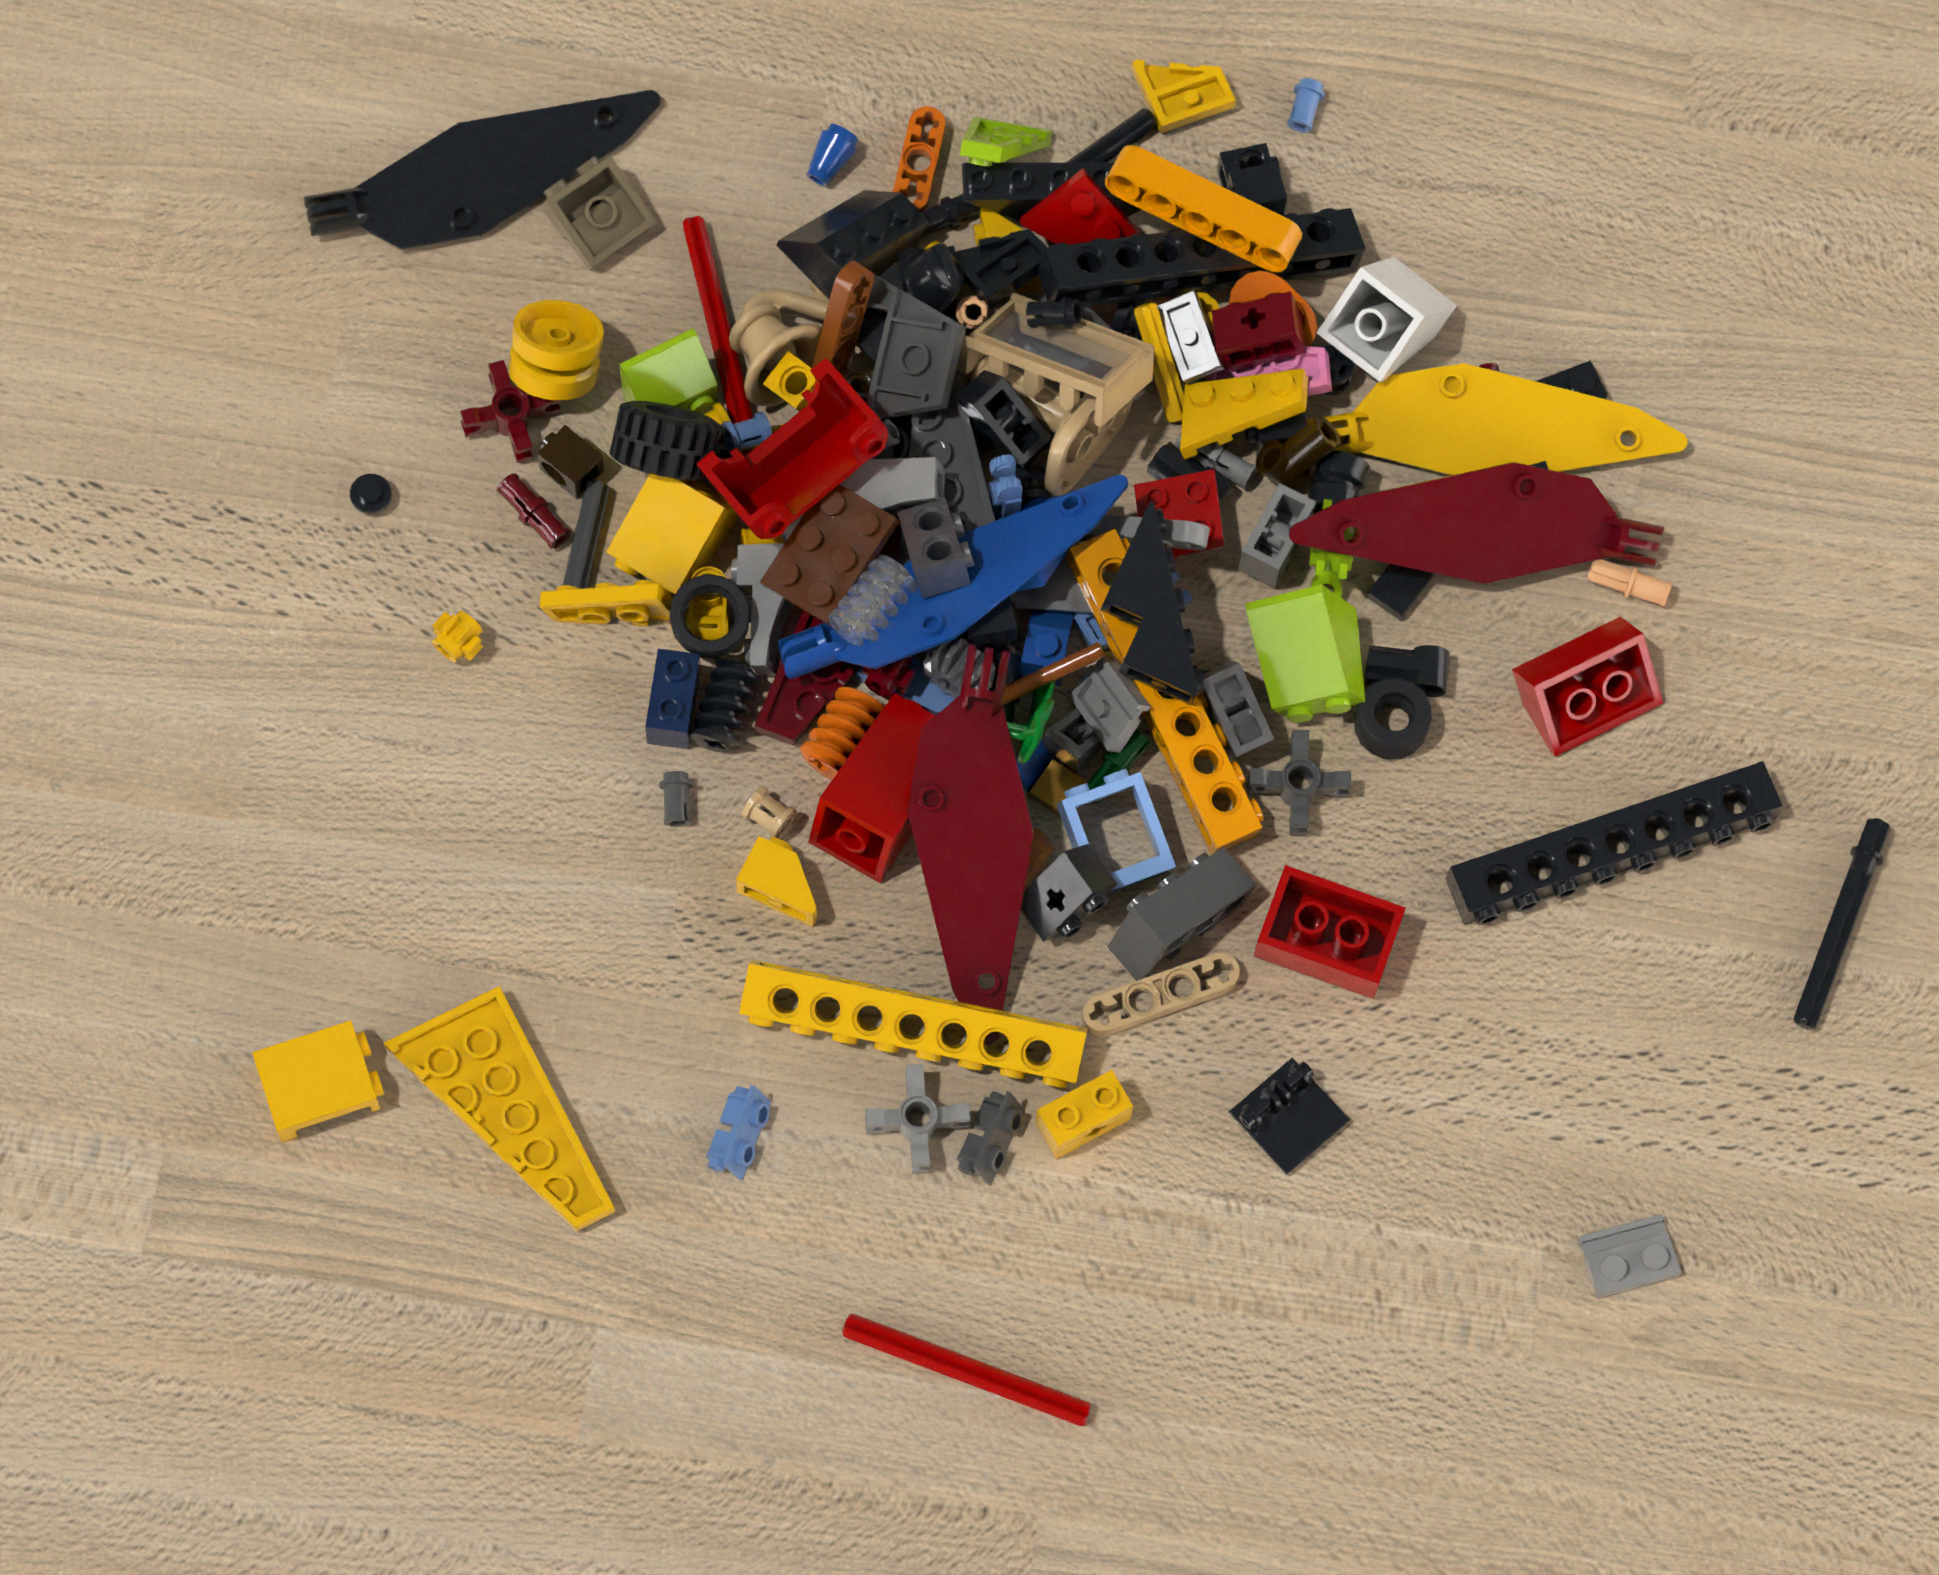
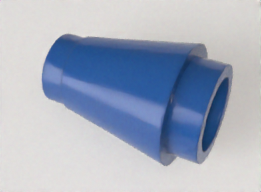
(832, 152)

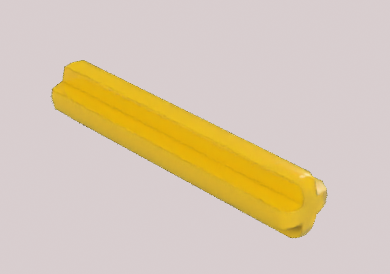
(1164, 367)

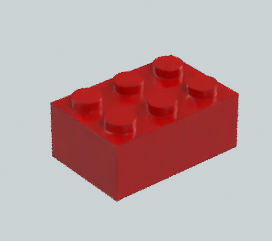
(1329, 931)

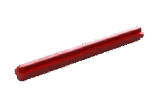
(716, 318)
(966, 1369)

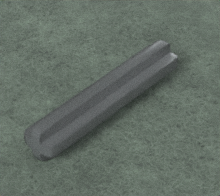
(586, 534)

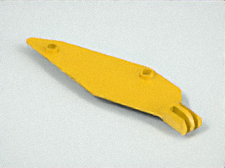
(1482, 418)

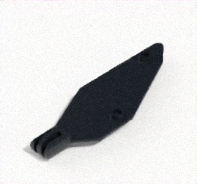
(479, 172)

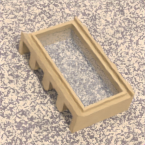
(1078, 358)

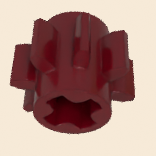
(890, 678)

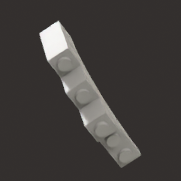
(883, 482)

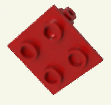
(1187, 499)

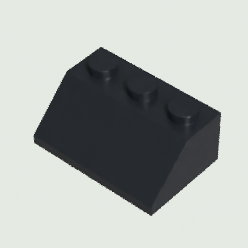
(863, 229)

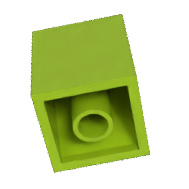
(1308, 652)

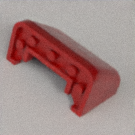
(801, 457)

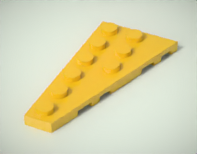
(495, 1085)

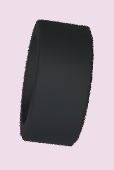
(711, 584)

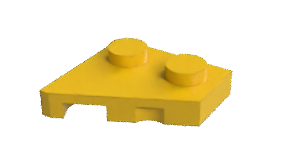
(1183, 92)

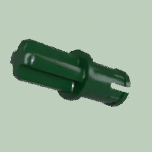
(1116, 761)

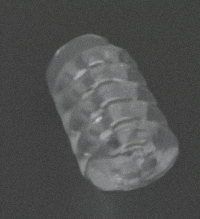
(871, 599)

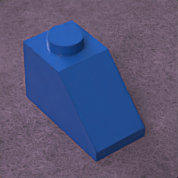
(1045, 641)

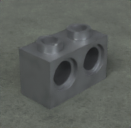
(934, 547)
(1235, 709)

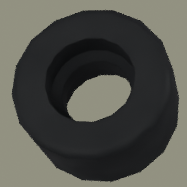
(1402, 695)

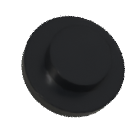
(370, 493)

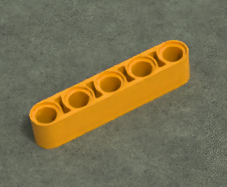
(1203, 208)

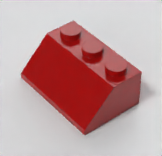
(1588, 685)

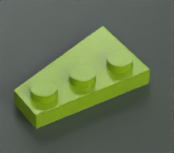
(1000, 141)

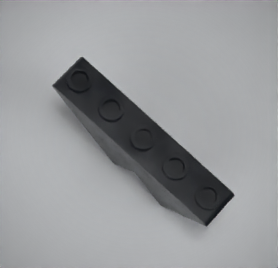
(1019, 187)
(1147, 599)

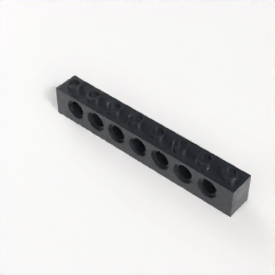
(1327, 246)
(1747, 787)

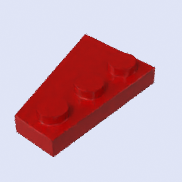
(1078, 214)

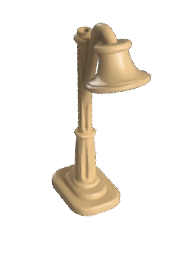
(766, 340)

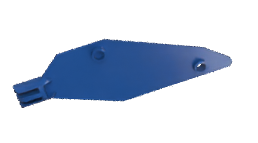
(1004, 559)

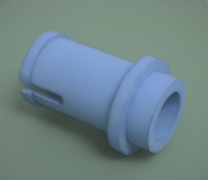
(1307, 97)

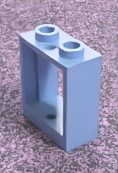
(1114, 784)

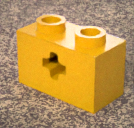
(1083, 1114)

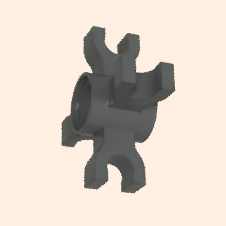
(1321, 783)

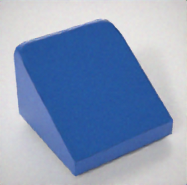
(1034, 767)

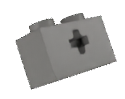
(1269, 545)

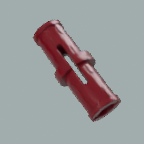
(533, 511)

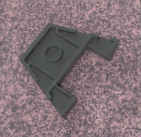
(914, 355)

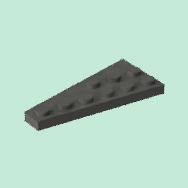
(951, 440)

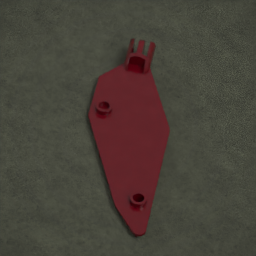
(1481, 525)
(972, 834)

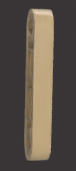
(1163, 1001)

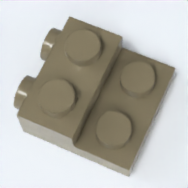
(597, 210)

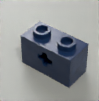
(673, 698)

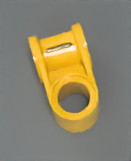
(708, 615)

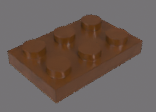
(829, 552)

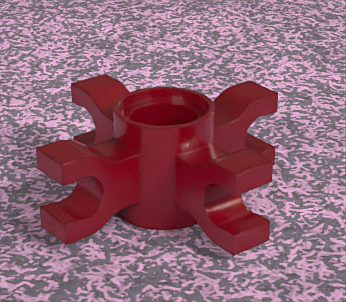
(479, 419)

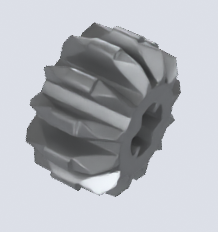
(947, 663)

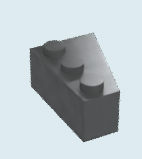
(1179, 911)

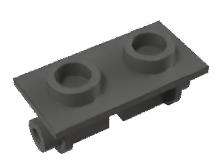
(1000, 1119)

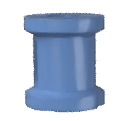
(746, 434)

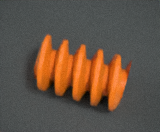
(839, 729)

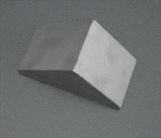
(1072, 742)

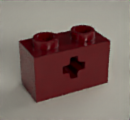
(1258, 331)

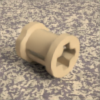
(761, 800)

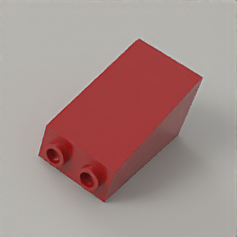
(866, 804)

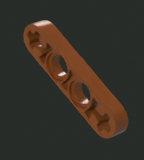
(844, 316)

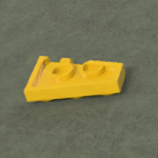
(1231, 405)
(597, 605)

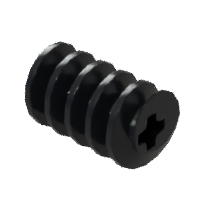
(725, 705)

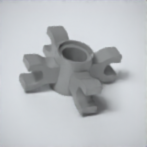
(885, 1120)

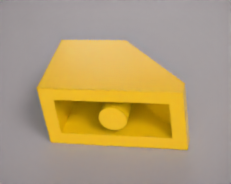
(777, 880)

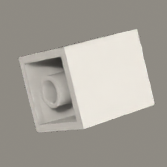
(1385, 317)

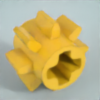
(457, 636)

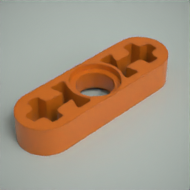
(914, 146)

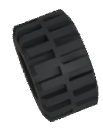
(663, 439)

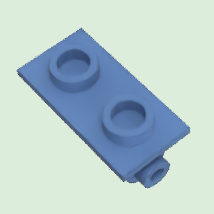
(747, 1113)

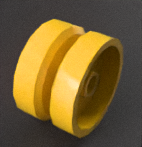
(555, 349)

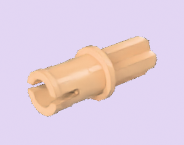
(1629, 581)

